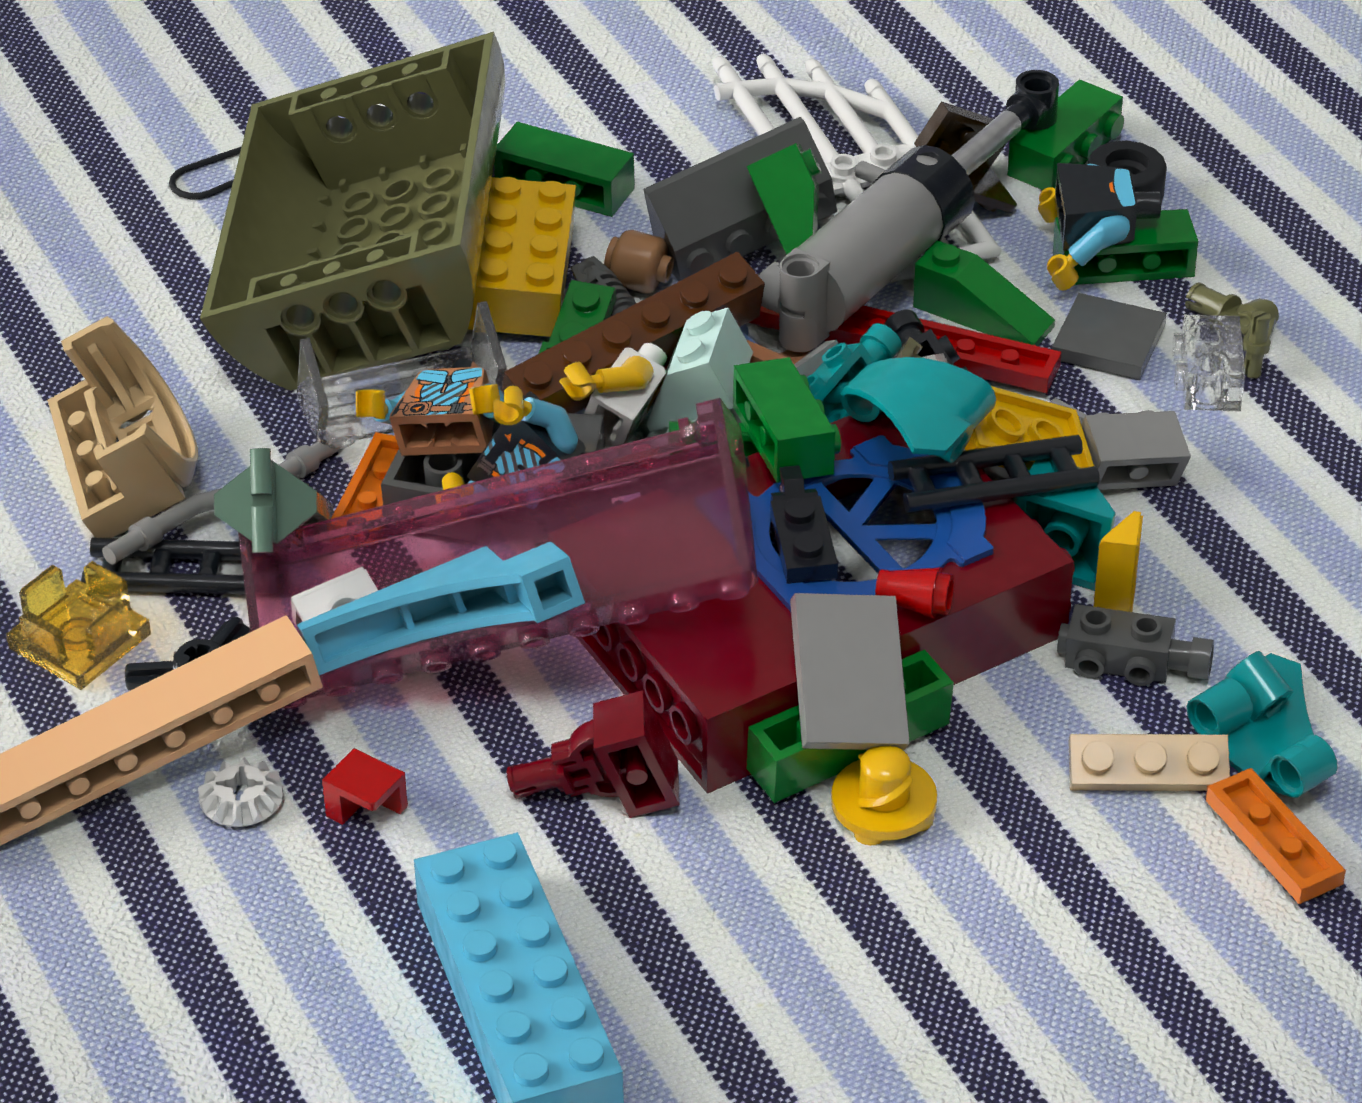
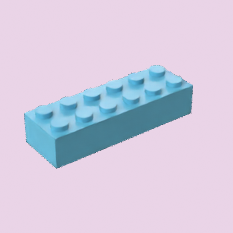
(515, 976)

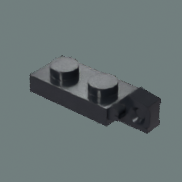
(801, 530)

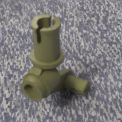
(1256, 321)

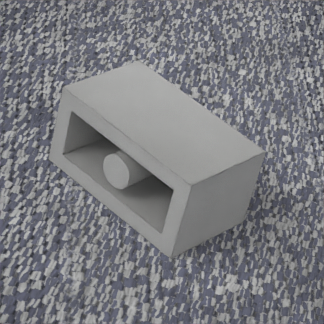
(1136, 448)

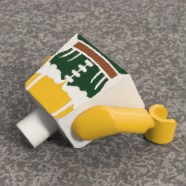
(621, 392)

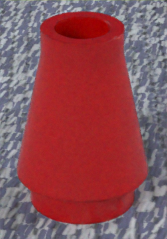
(918, 590)

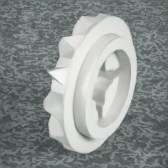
(257, 803)

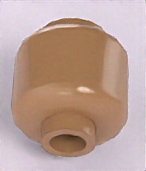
(639, 260)

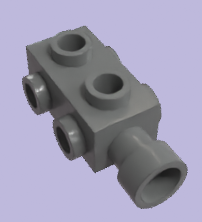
(1130, 646)

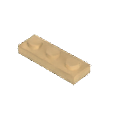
(1147, 761)

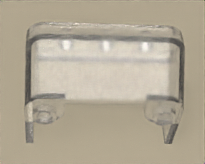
(331, 400)

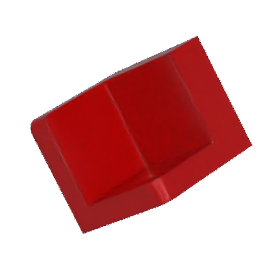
(363, 782)

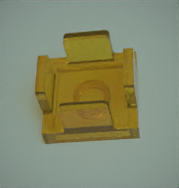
(77, 627)

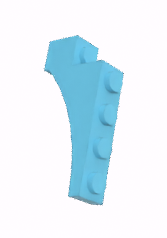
(444, 600)

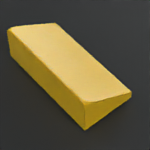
(1119, 565)

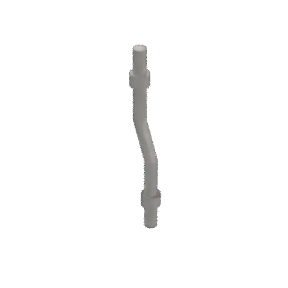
(150, 530)

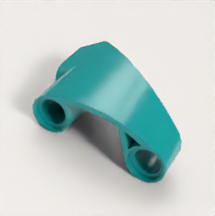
(925, 399)

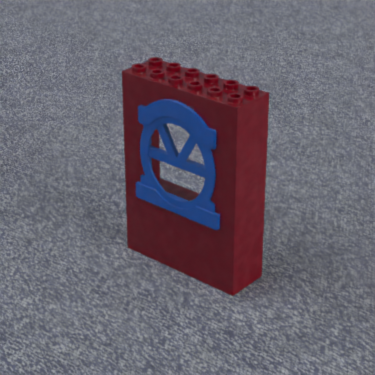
(735, 659)

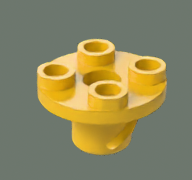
(884, 796)

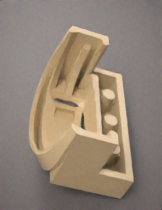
(154, 456)

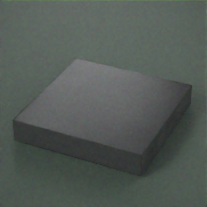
(1109, 336)

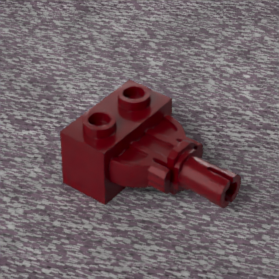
(610, 756)

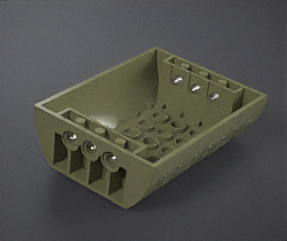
(361, 220)

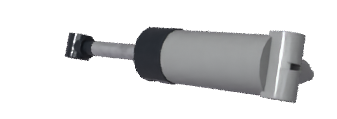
(892, 222)

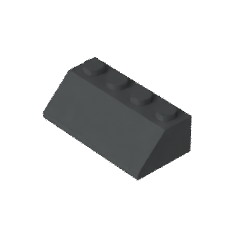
(716, 205)

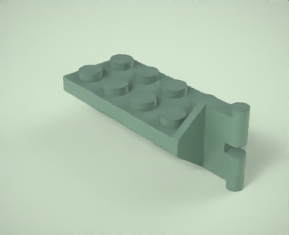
(268, 502)

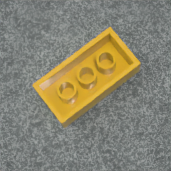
(525, 254)

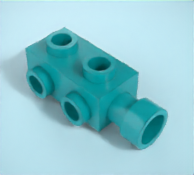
(845, 361)

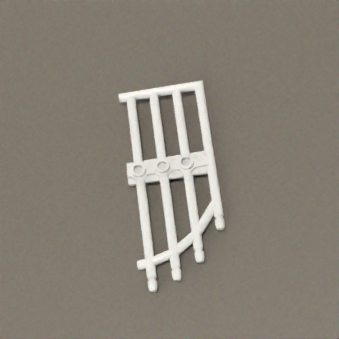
(842, 102)

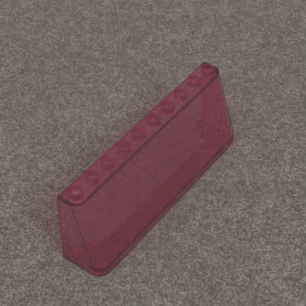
(640, 520)

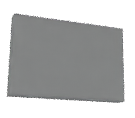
(849, 671)

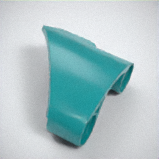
(1266, 724)

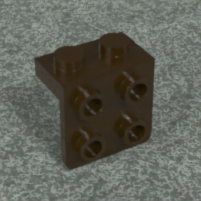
(952, 128)

